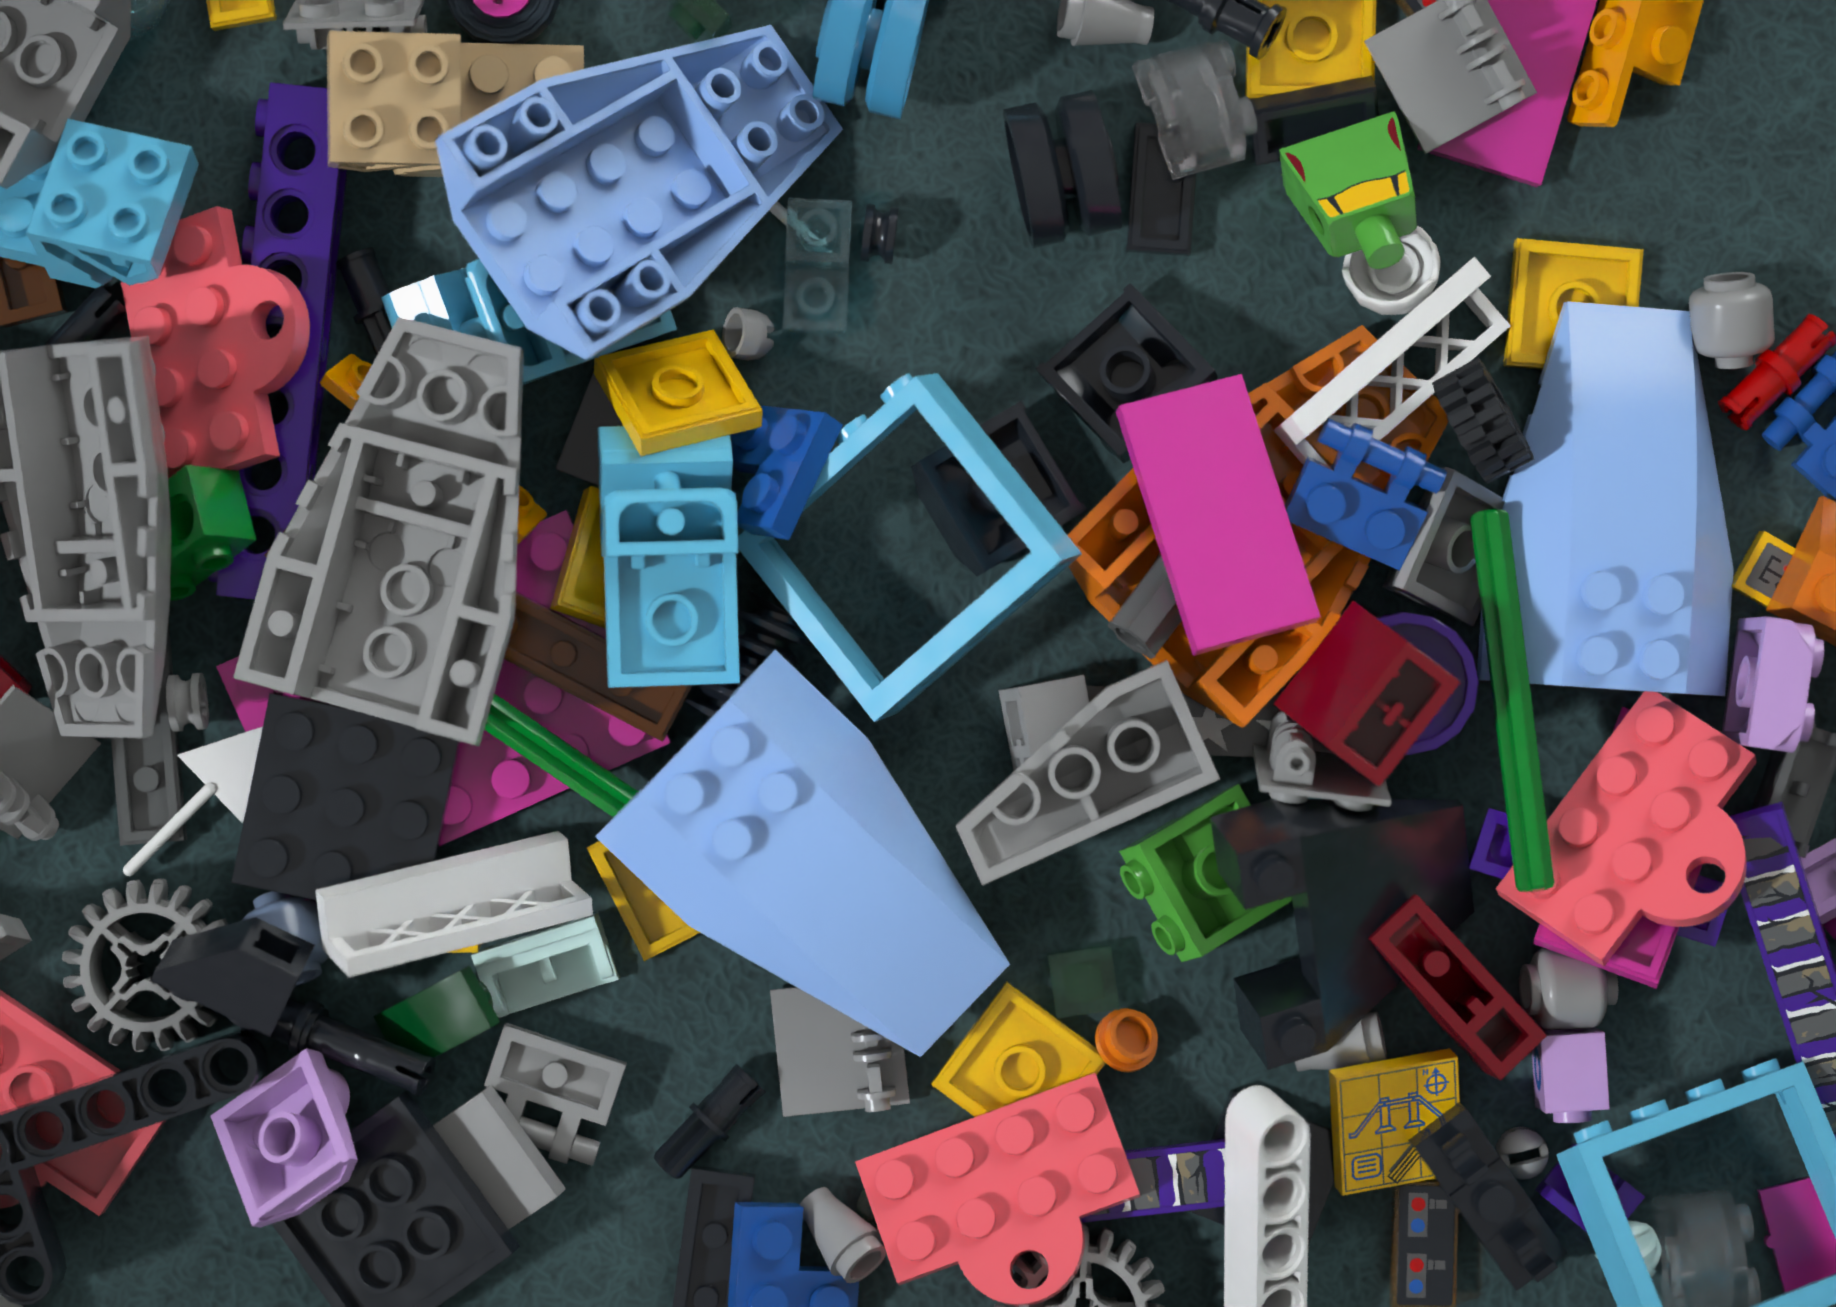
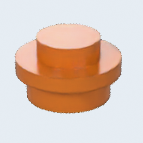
(1126, 1040)

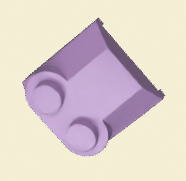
(1772, 683)
(288, 1138)

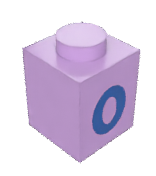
(1571, 1074)

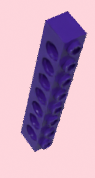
(284, 117)

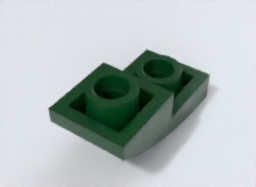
(440, 1015)

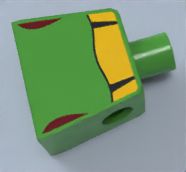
(1354, 189)

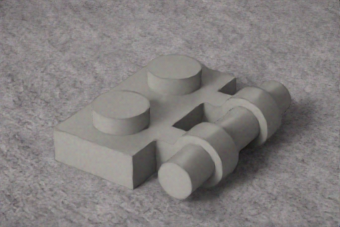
(560, 1078)

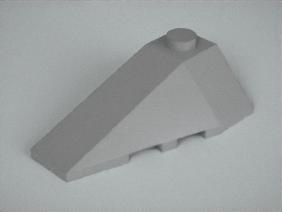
(1102, 768)

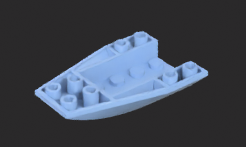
(630, 179)

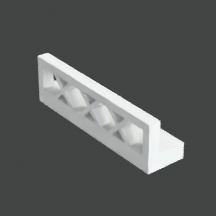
(1390, 349)
(450, 904)

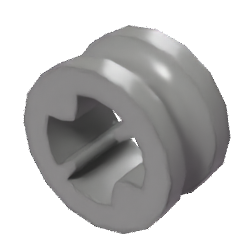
(187, 702)

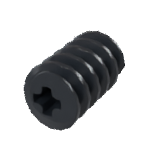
(764, 632)

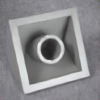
(1442, 559)

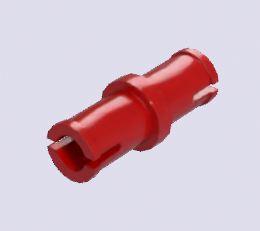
(1777, 372)

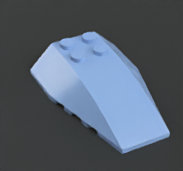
(1621, 512)
(809, 862)

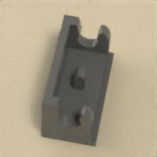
(1800, 783)

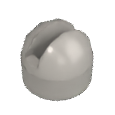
(746, 334)
(1519, 1141)

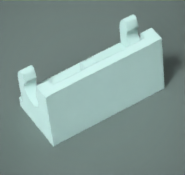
(546, 965)

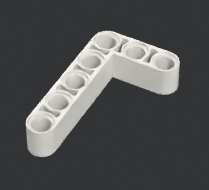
(1265, 1202)

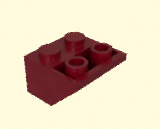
(1366, 693)

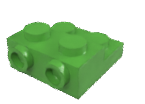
(1182, 884)

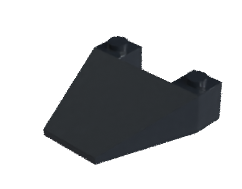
(1344, 883)

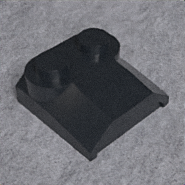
(1120, 360)
(966, 515)

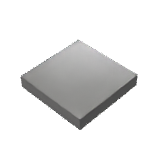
(499, 1157)

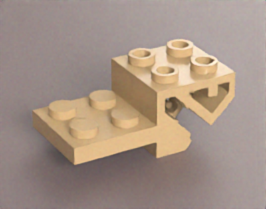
(406, 89)

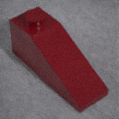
(1456, 989)

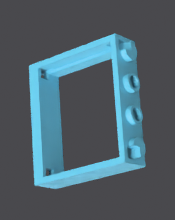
(1047, 541)
(1602, 1209)

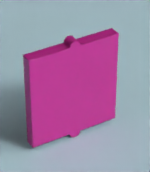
(1798, 1233)

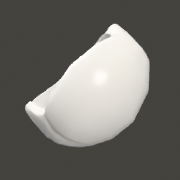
(1400, 286)

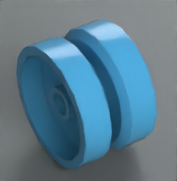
(873, 40)

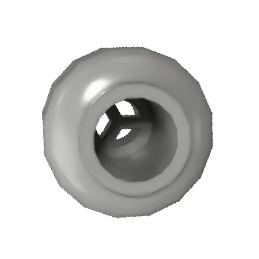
(1731, 319)
(1565, 991)

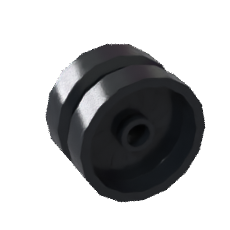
(1072, 167)

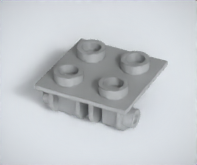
(317, 17)
(1449, 69)
(34, 765)
(1295, 771)
(832, 1059)

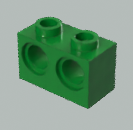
(206, 525)

